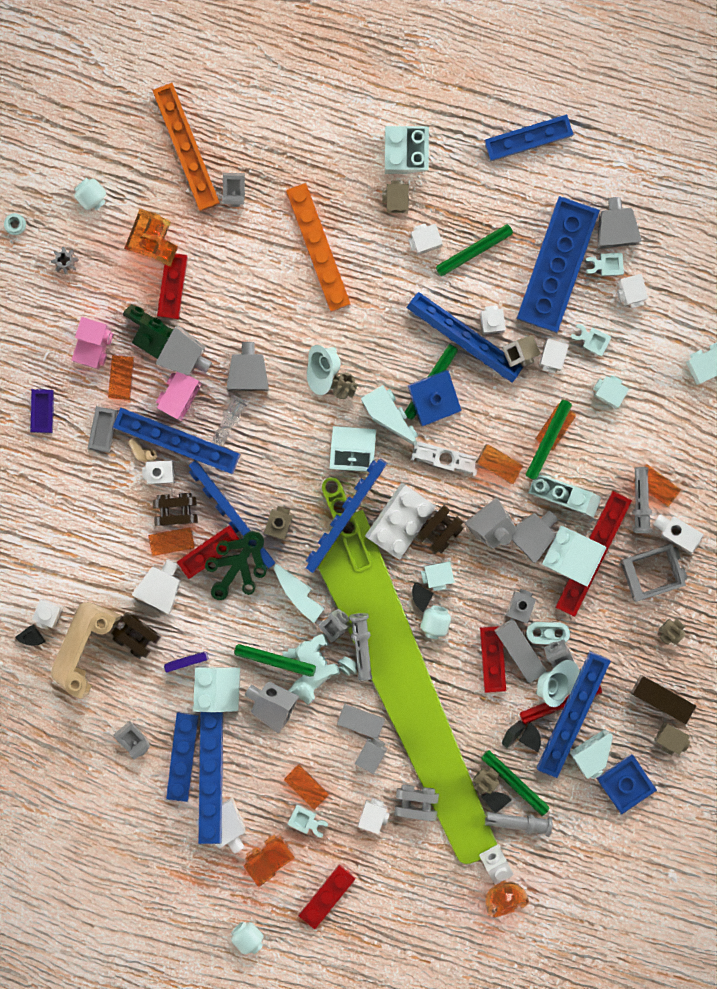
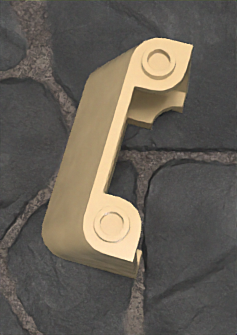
(87, 619)

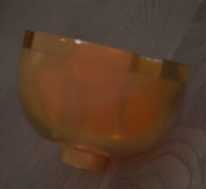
(505, 898)

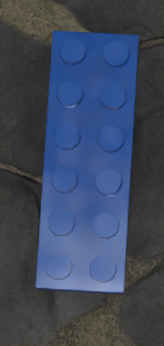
(558, 264)

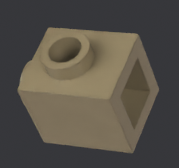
(396, 197)
(521, 351)
(278, 523)
(672, 739)

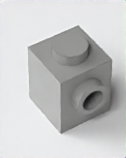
(521, 606)
(371, 755)

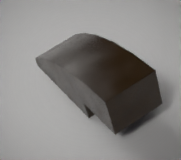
(663, 699)

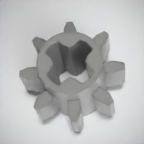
(69, 264)

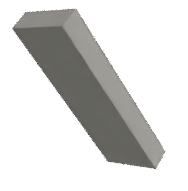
(520, 650)

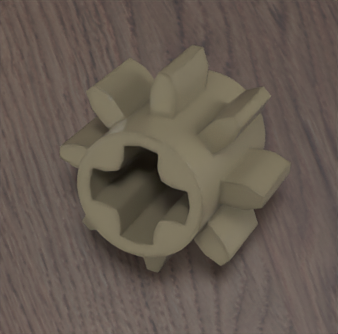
(344, 385)
(672, 632)
(486, 781)

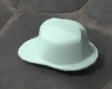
(322, 366)
(558, 683)

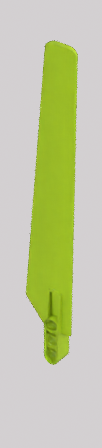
(363, 585)

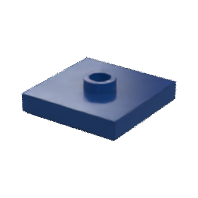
(434, 398)
(626, 784)

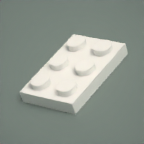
(400, 521)

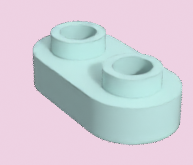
(547, 632)

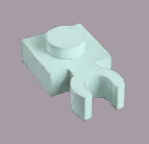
(609, 264)
(594, 341)
(303, 820)

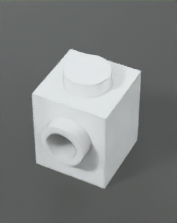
(425, 239)
(632, 291)
(492, 320)
(553, 356)
(159, 472)
(47, 614)
(373, 816)
(496, 864)

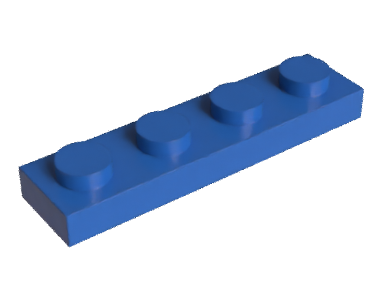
(528, 137)
(182, 757)

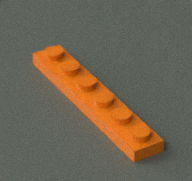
(186, 147)
(318, 247)

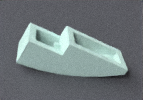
(297, 593)

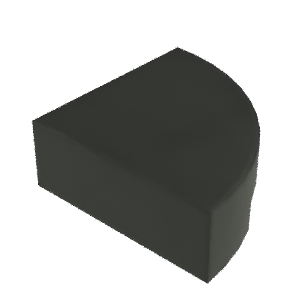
(421, 596)
(31, 636)
(513, 733)
(531, 737)
(496, 800)

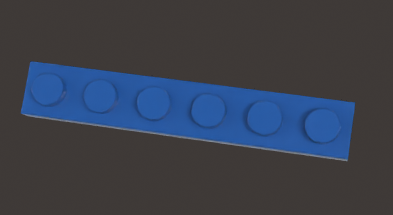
(463, 336)
(176, 440)
(225, 507)
(350, 507)
(573, 714)
(210, 778)

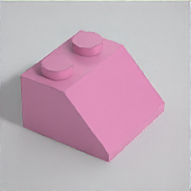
(178, 395)

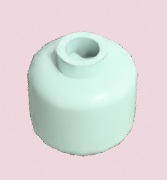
(90, 194)
(435, 622)
(247, 938)

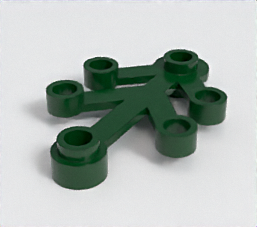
(238, 562)

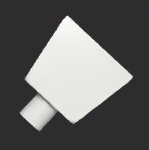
(686, 540)
(159, 587)
(231, 826)

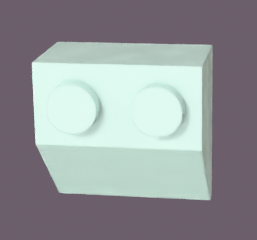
(574, 555)
(216, 689)
(593, 754)

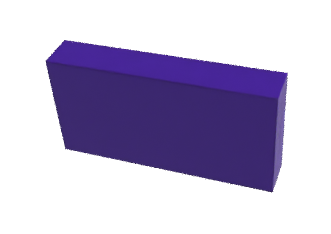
(42, 411)
(186, 661)

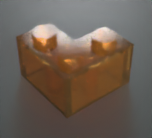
(148, 238)
(265, 862)

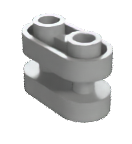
(408, 794)

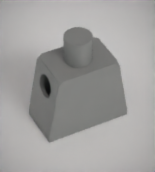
(617, 226)
(183, 353)
(247, 370)
(492, 525)
(534, 535)
(272, 705)

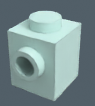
(610, 391)
(438, 575)

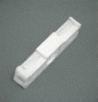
(430, 454)

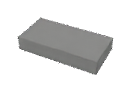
(102, 429)
(361, 721)

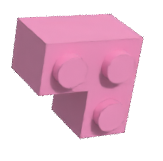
(91, 343)

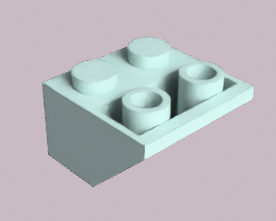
(406, 149)
(352, 448)

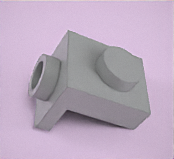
(233, 189)
(335, 625)
(558, 652)
(132, 740)

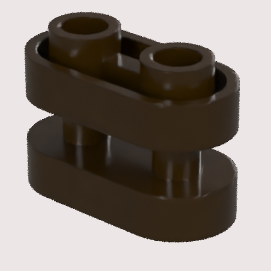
(164, 502)
(453, 527)
(138, 648)

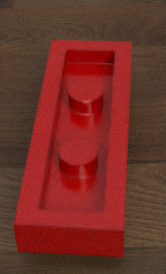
(172, 288)
(195, 560)
(492, 660)
(326, 896)

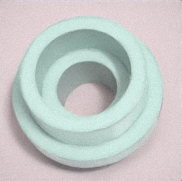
(10, 219)
(347, 666)

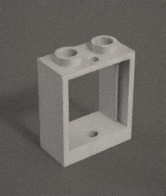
(632, 579)

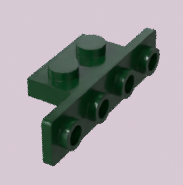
(152, 332)

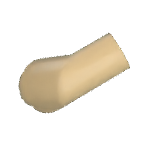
(141, 453)

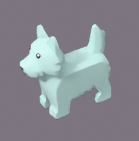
(309, 653)

